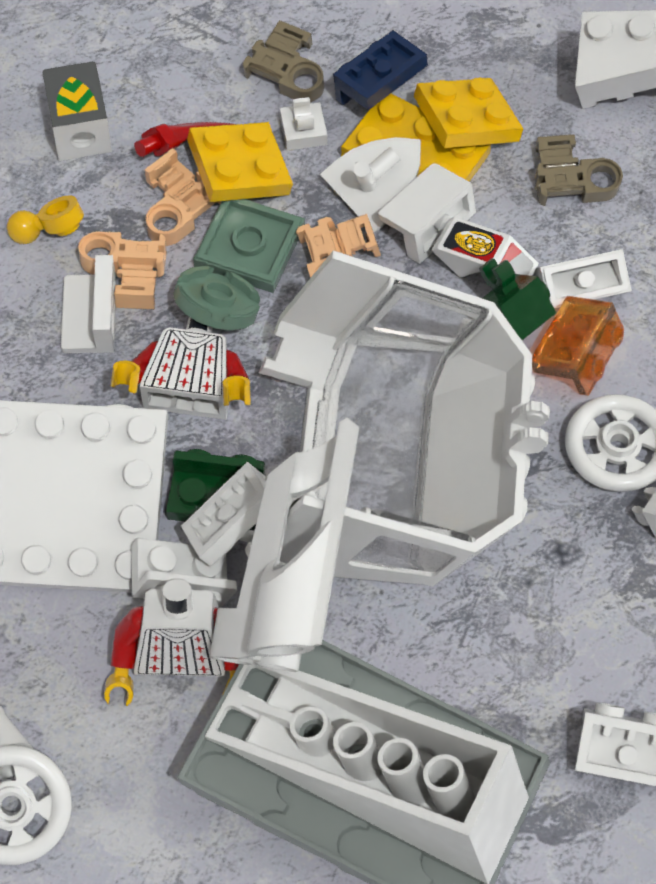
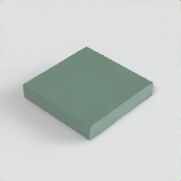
(249, 242)

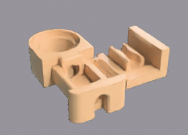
(182, 199)
(346, 239)
(137, 265)

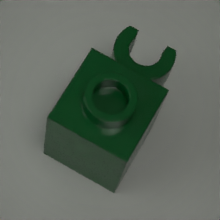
(519, 297)

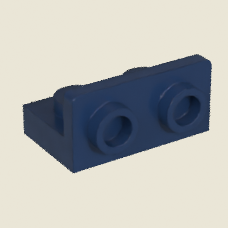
(378, 70)

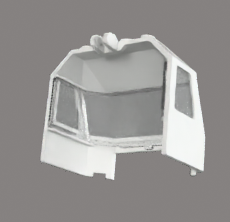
(438, 412)

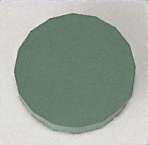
(215, 299)

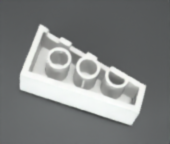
(615, 55)

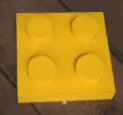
(468, 112)
(239, 161)

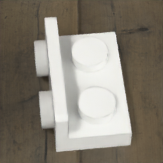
(226, 514)
(160, 561)
(617, 744)

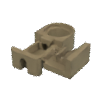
(281, 55)
(566, 177)

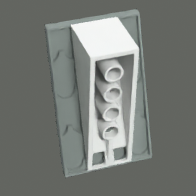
(366, 771)

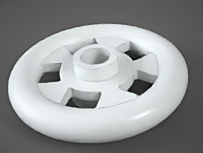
(592, 466)
(54, 807)

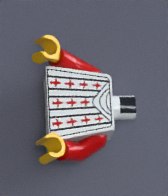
(186, 373)
(167, 637)

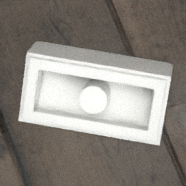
(586, 277)

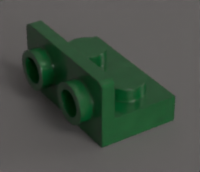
(198, 477)

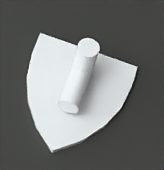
(374, 175)

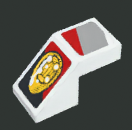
(469, 246)

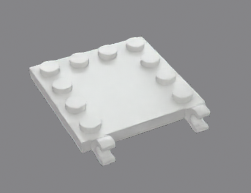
(77, 492)

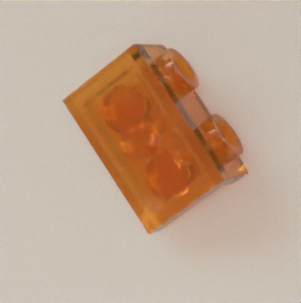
(579, 342)

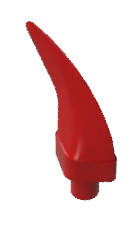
(165, 137)

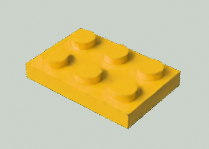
(401, 119)

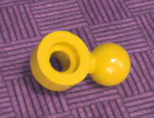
(57, 217)

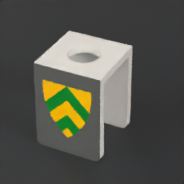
(77, 110)

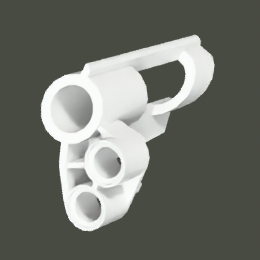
(287, 603)

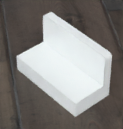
(426, 207)
(90, 310)

